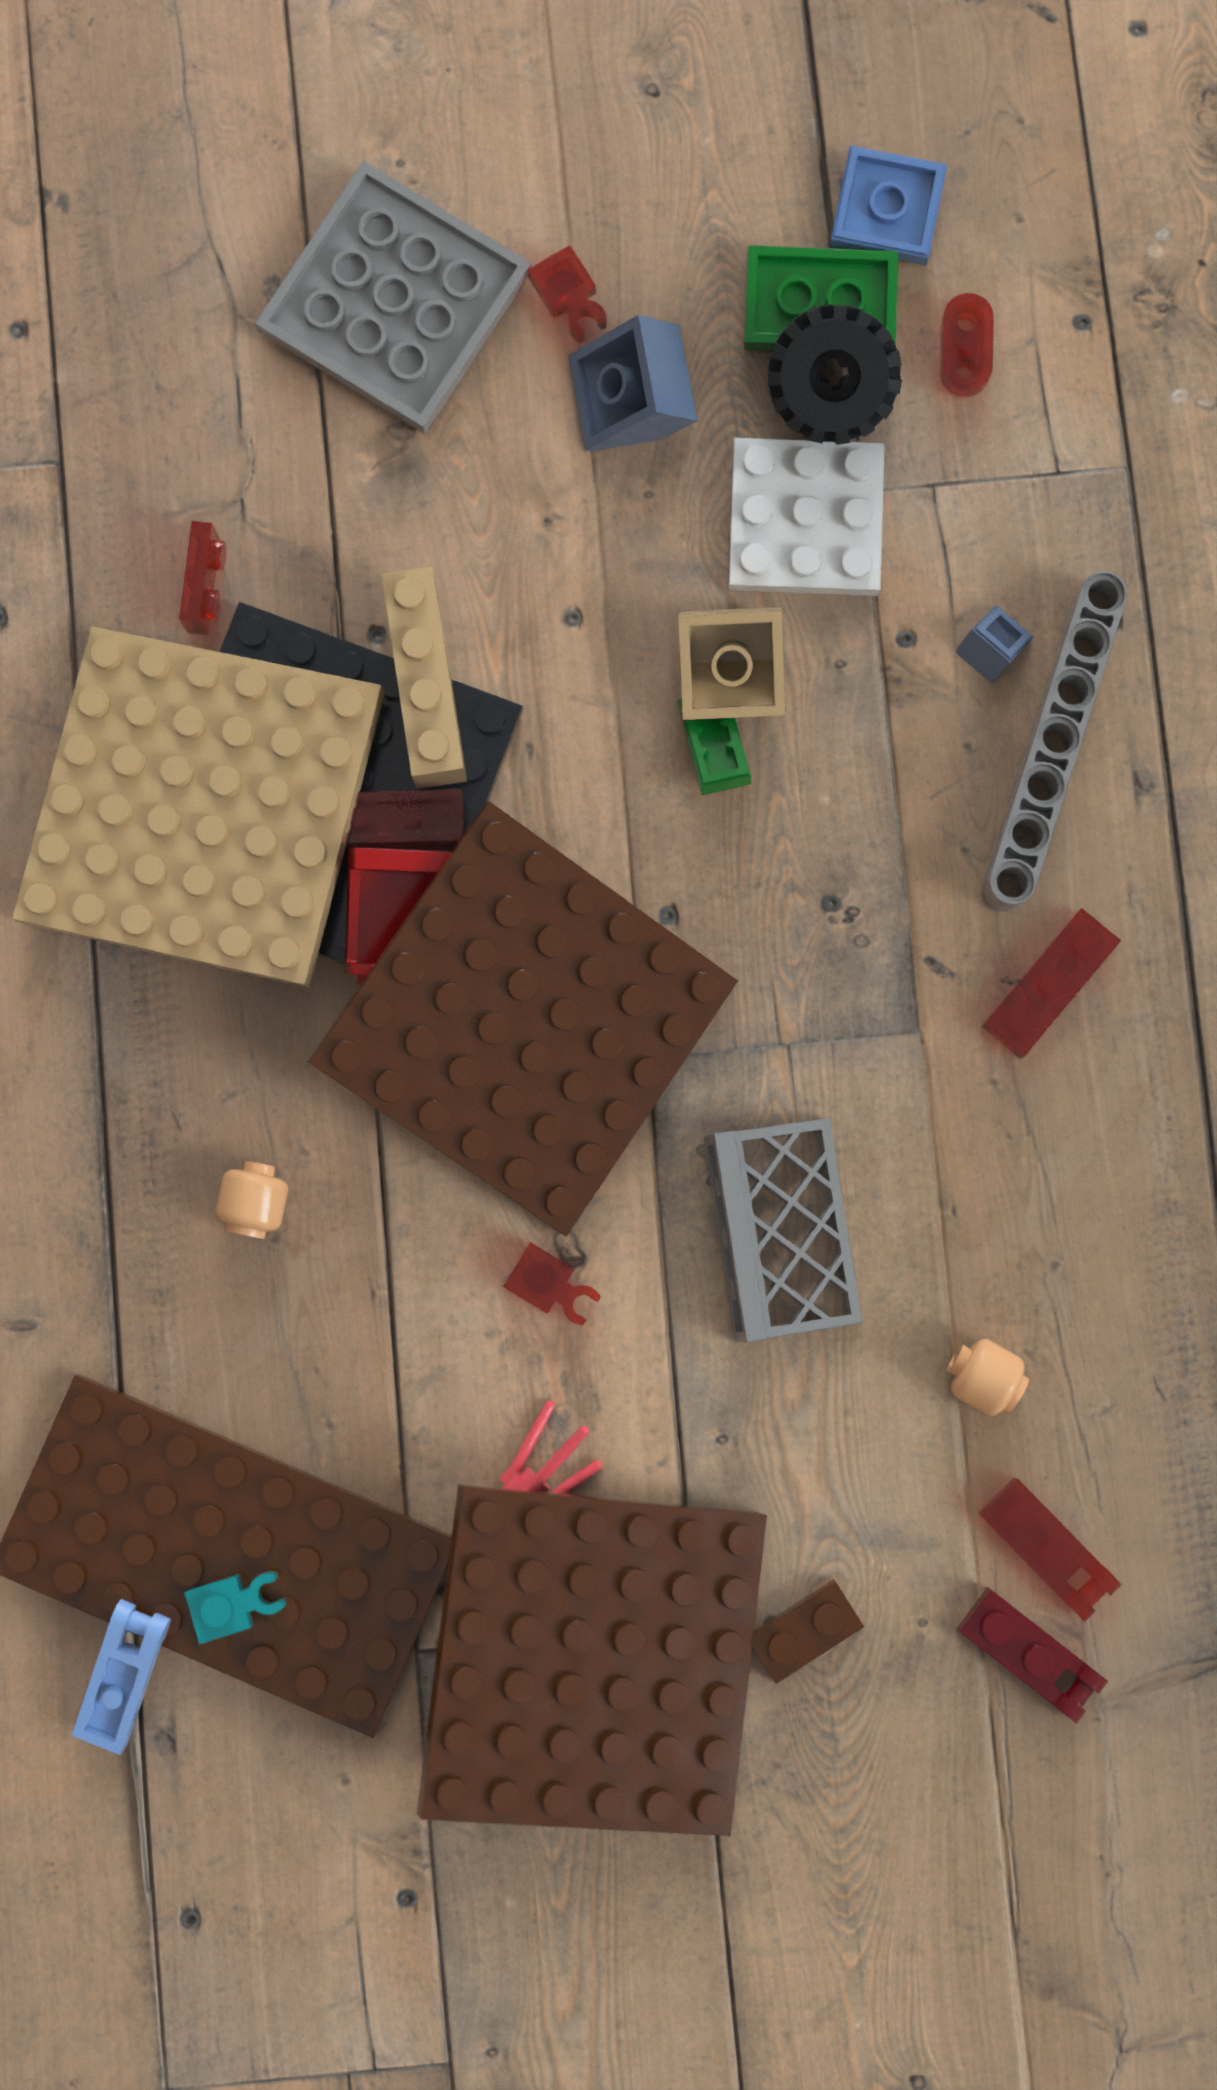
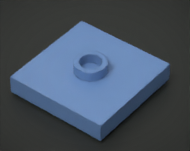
(888, 204)

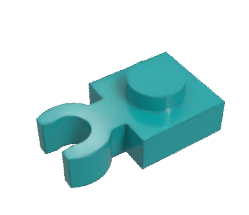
(226, 1606)

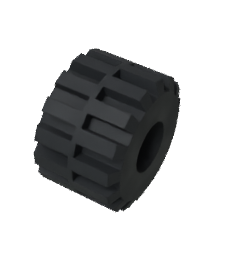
(863, 395)

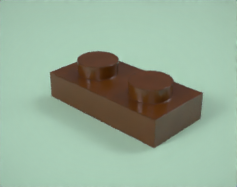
(805, 1631)

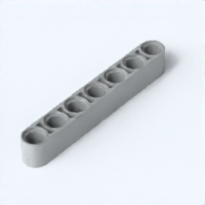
(1070, 723)

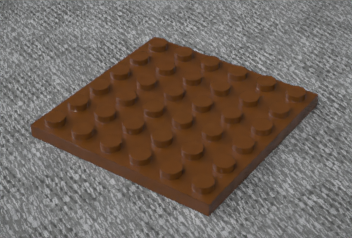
(524, 1019)
(591, 1663)

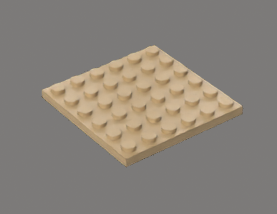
(199, 805)

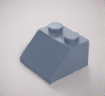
(632, 385)

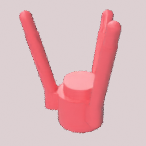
(533, 1481)

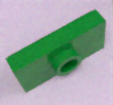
(716, 753)

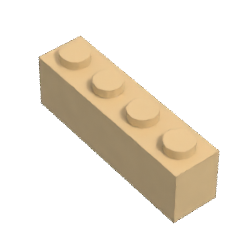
(424, 677)

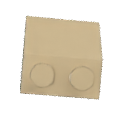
(731, 663)

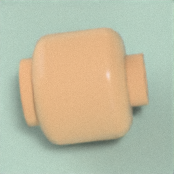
(252, 1200)
(987, 1377)

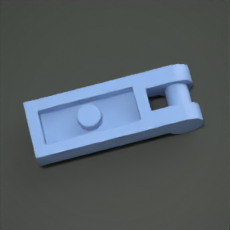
(120, 1678)

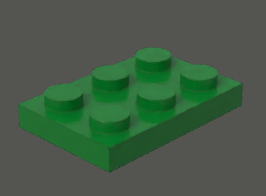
(799, 279)

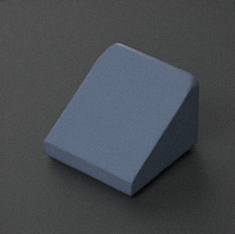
(994, 644)

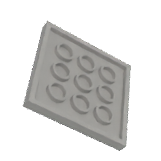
(393, 297)

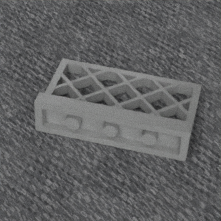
(739, 1238)

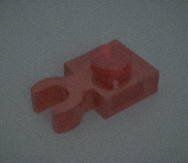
(566, 287)
(544, 1279)

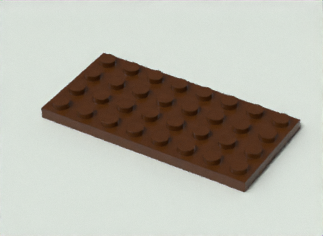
(157, 1506)

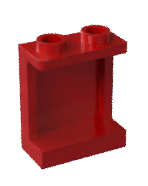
(380, 895)

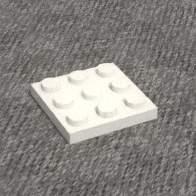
(806, 517)

